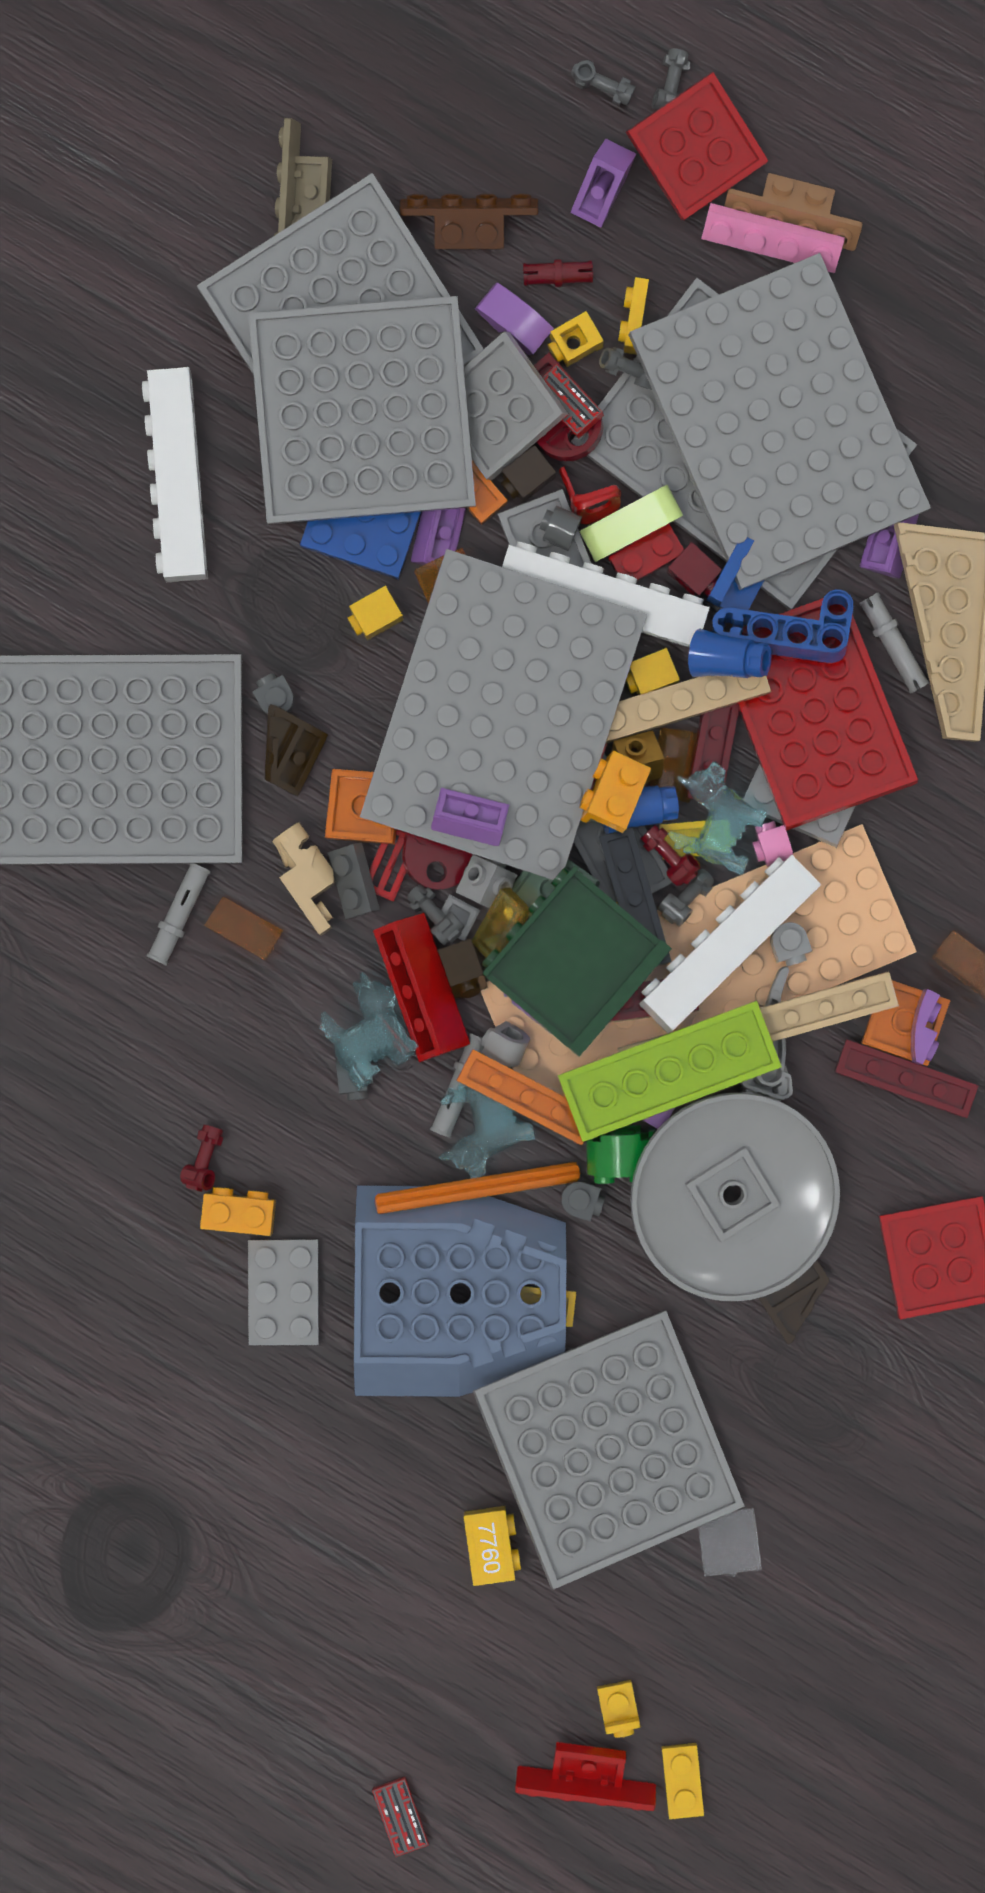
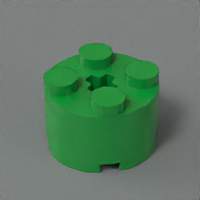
(616, 1153)

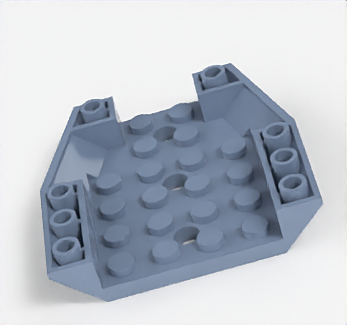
(427, 1339)

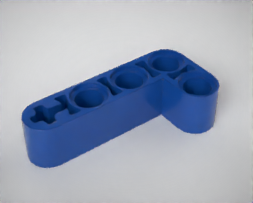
(782, 626)

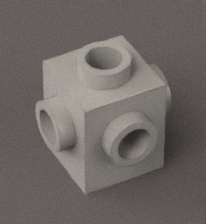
(484, 880)

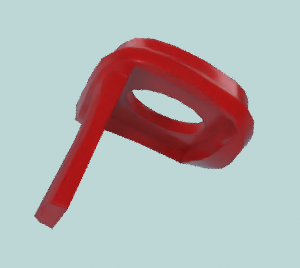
(581, 502)

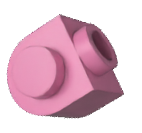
(771, 843)

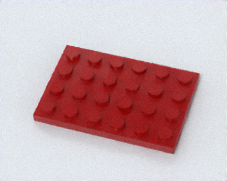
(825, 730)

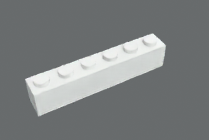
(176, 473)
(667, 615)
(729, 944)

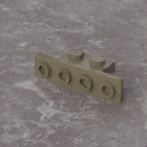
(302, 178)

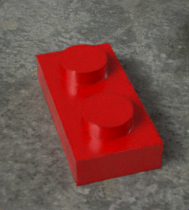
(647, 553)

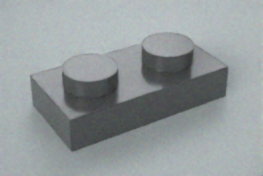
(353, 881)

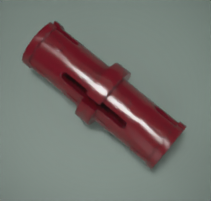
(558, 273)

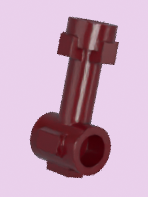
(682, 868)
(198, 1176)

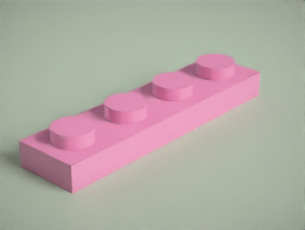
(770, 236)

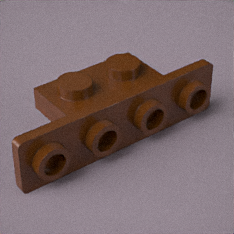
(469, 221)

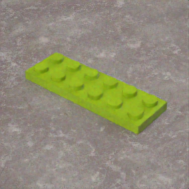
(669, 1071)

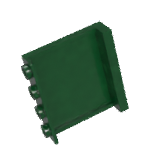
(574, 960)

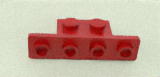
(587, 1776)

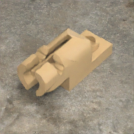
(308, 875)

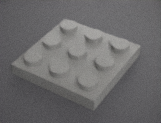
(506, 405)

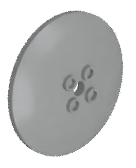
(746, 1244)

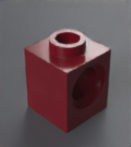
(694, 571)

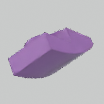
(511, 314)
(922, 1038)

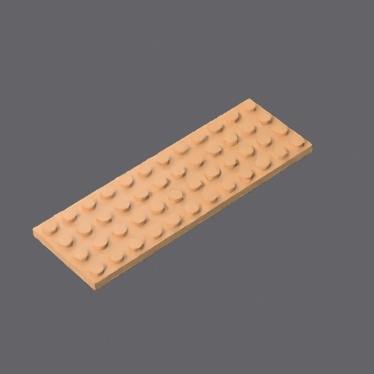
(847, 921)

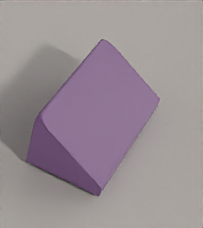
(436, 533)
(883, 552)
(469, 817)

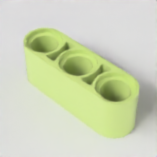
(631, 523)

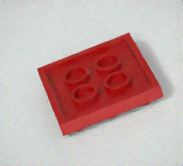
(697, 146)
(936, 1256)

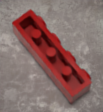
(423, 987)

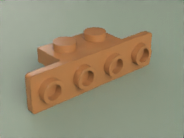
(799, 205)

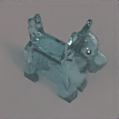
(725, 819)
(371, 1038)
(493, 1131)

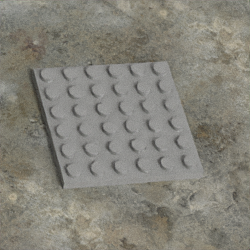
(334, 256)
(362, 410)
(608, 1449)

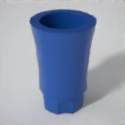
(727, 656)
(653, 807)

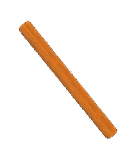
(477, 1187)

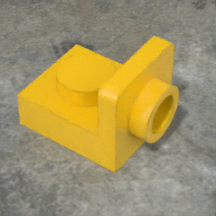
(618, 1708)

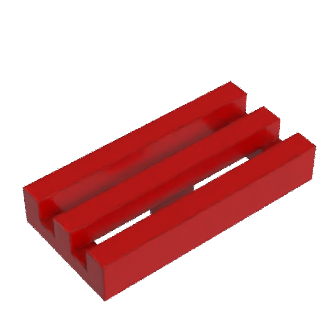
(388, 870)

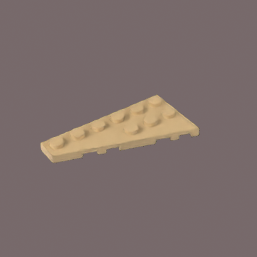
(948, 603)

